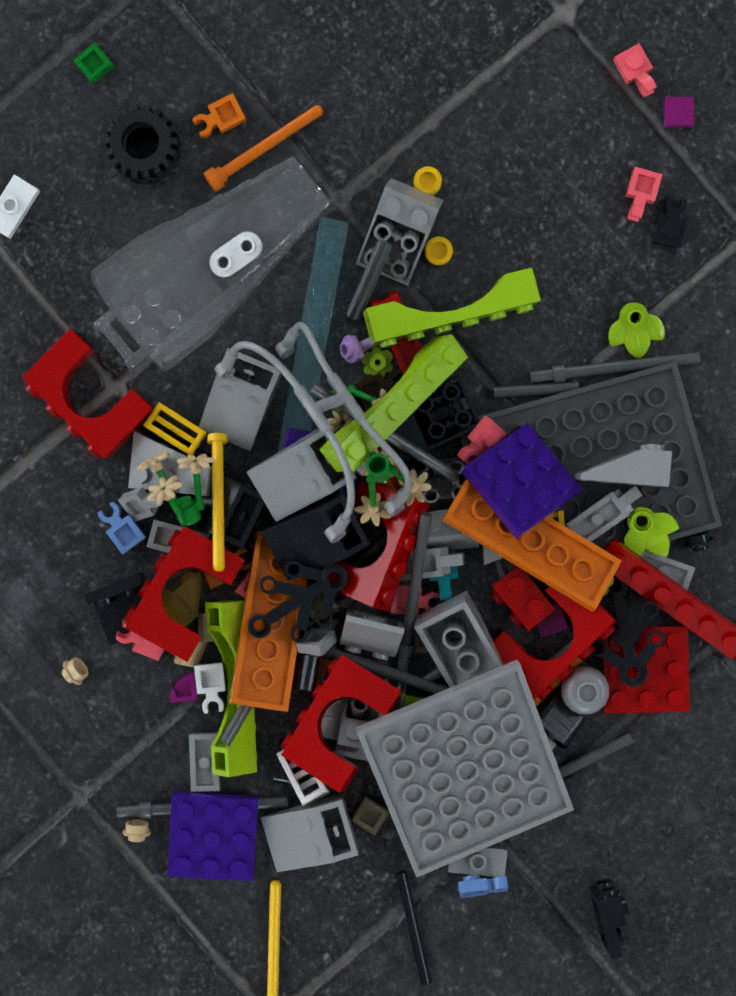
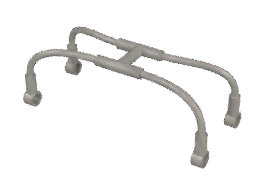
(343, 396)

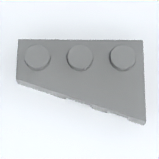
(146, 448)

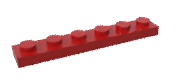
(674, 599)

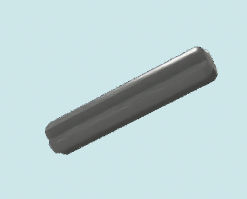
(369, 280)

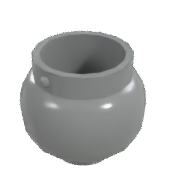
(585, 690)

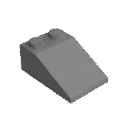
(639, 467)
(371, 633)
(458, 639)

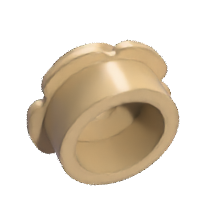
(74, 671)
(136, 830)

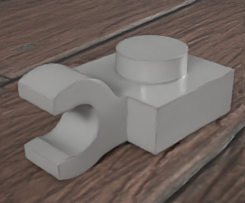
(136, 504)
(320, 640)

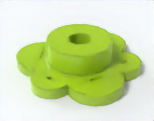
(384, 357)

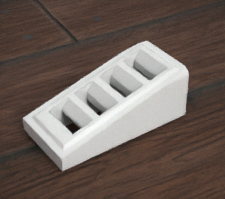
(299, 788)

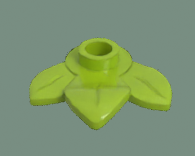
(636, 334)
(651, 535)

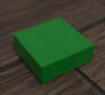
(93, 63)

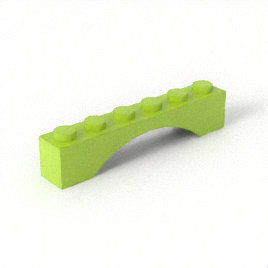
(395, 321)
(426, 373)
(241, 757)

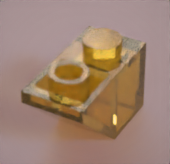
(186, 601)

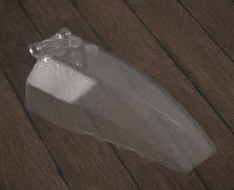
(164, 280)

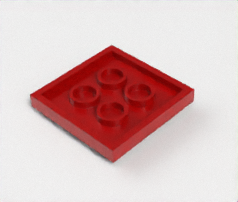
(667, 675)

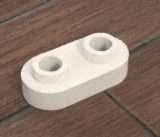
(235, 254)

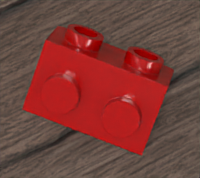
(522, 598)

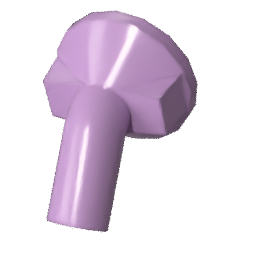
(353, 350)

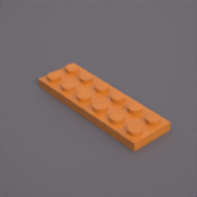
(545, 551)
(265, 664)

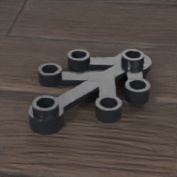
(301, 599)
(628, 637)

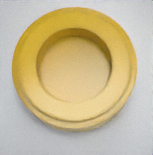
(428, 180)
(438, 251)

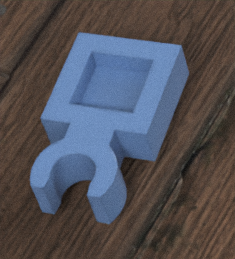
(124, 531)
(474, 886)

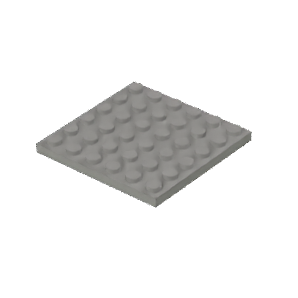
(465, 768)

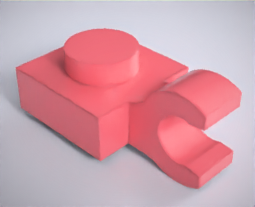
(634, 66)
(642, 189)

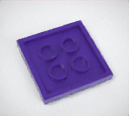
(521, 480)
(212, 835)

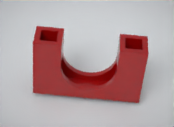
(50, 380)
(379, 581)
(149, 619)
(542, 673)
(307, 745)

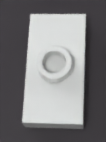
(14, 204)

